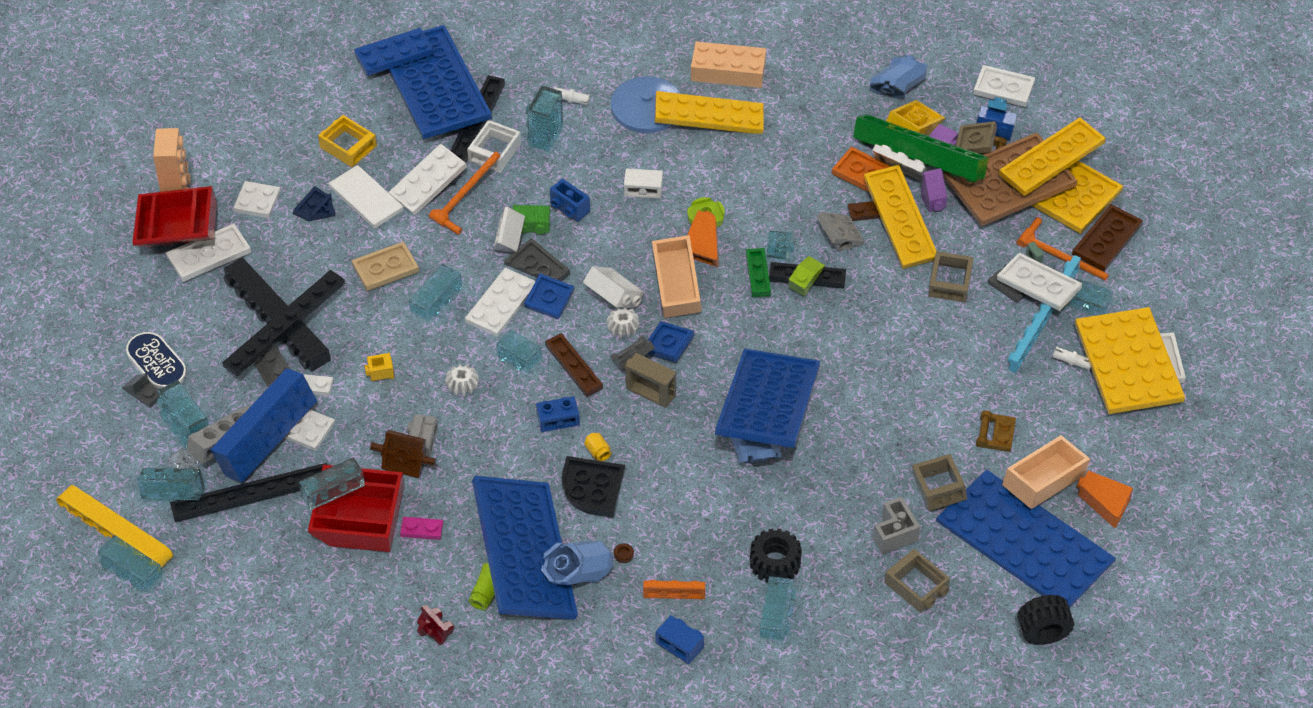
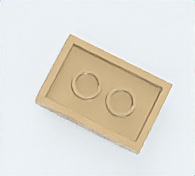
(385, 266)

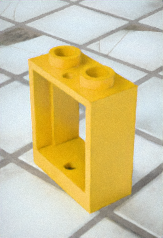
(357, 152)

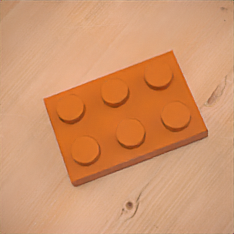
(854, 166)

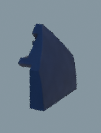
(315, 206)

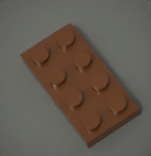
(1107, 237)

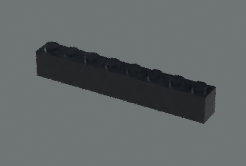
(267, 305)

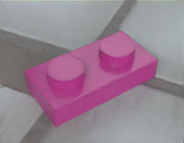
(421, 528)

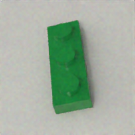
(758, 272)

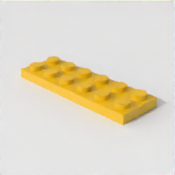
(709, 112)
(1052, 156)
(900, 216)

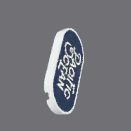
(156, 359)

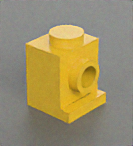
(379, 367)

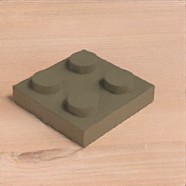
(977, 137)

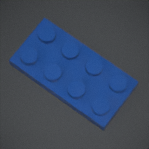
(393, 51)

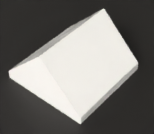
(509, 231)

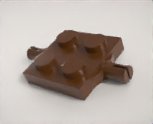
(403, 453)

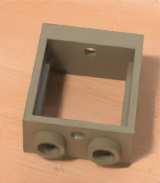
(955, 291)
(654, 372)
(935, 498)
(918, 561)

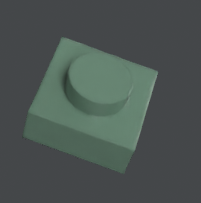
(1034, 252)

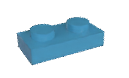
(999, 103)

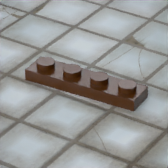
(574, 365)

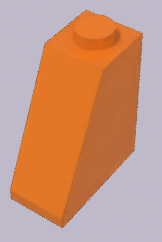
(704, 238)
(1105, 496)

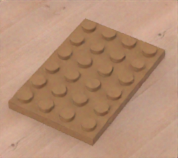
(995, 197)

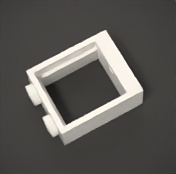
(491, 129)
(613, 287)

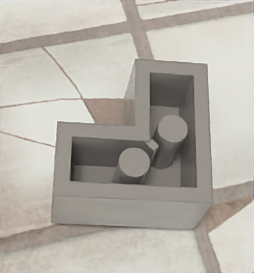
(898, 526)

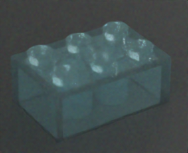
(544, 118)
(180, 411)

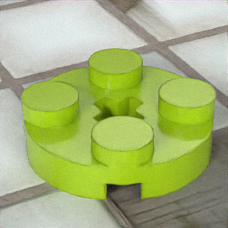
(705, 204)

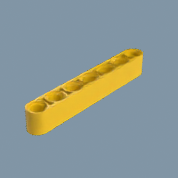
(111, 524)

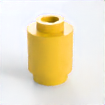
(597, 447)

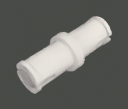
(572, 96)
(1071, 358)

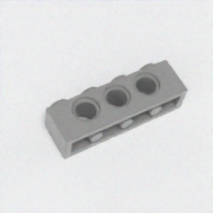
(204, 439)

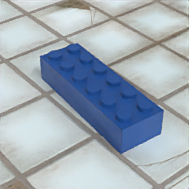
(263, 425)

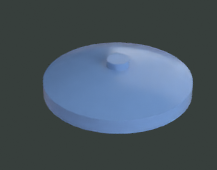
(635, 103)

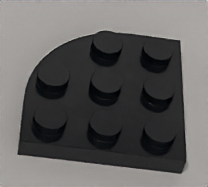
(592, 485)

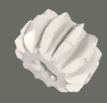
(623, 322)
(462, 380)

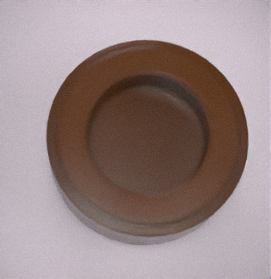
(623, 553)

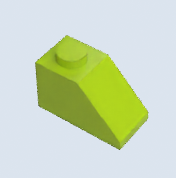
(805, 275)

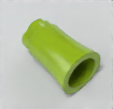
(483, 591)

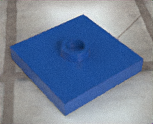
(549, 296)
(670, 341)

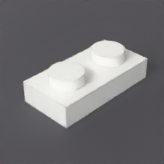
(319, 384)

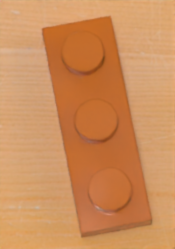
(674, 589)

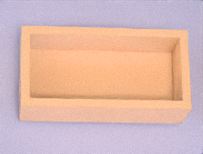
(728, 64)
(170, 160)
(676, 276)
(1046, 472)

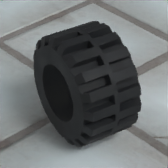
(775, 542)
(1045, 619)

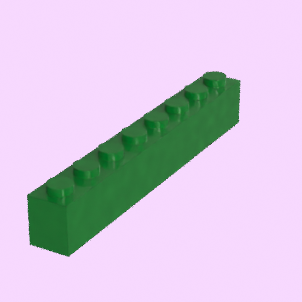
(918, 146)

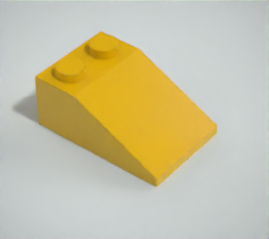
(916, 117)

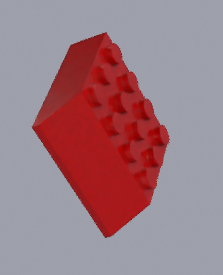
(175, 217)
(361, 517)

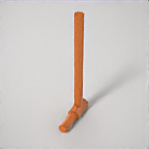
(441, 216)
(1028, 237)

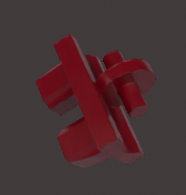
(431, 624)

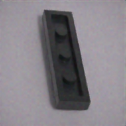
(828, 277)

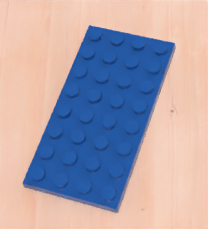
(440, 88)
(768, 398)
(517, 531)
(1026, 540)

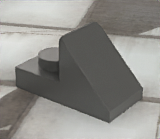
(142, 390)

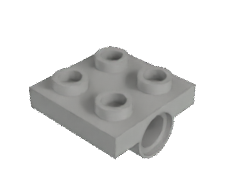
(840, 230)

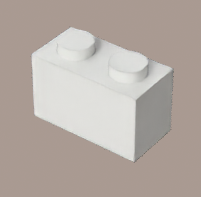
(643, 183)

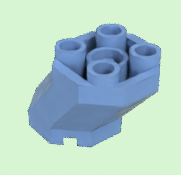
(899, 77)
(755, 451)
(577, 562)

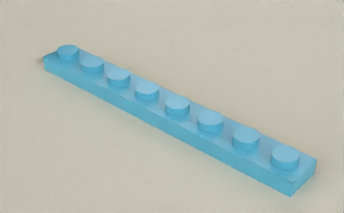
(1038, 322)

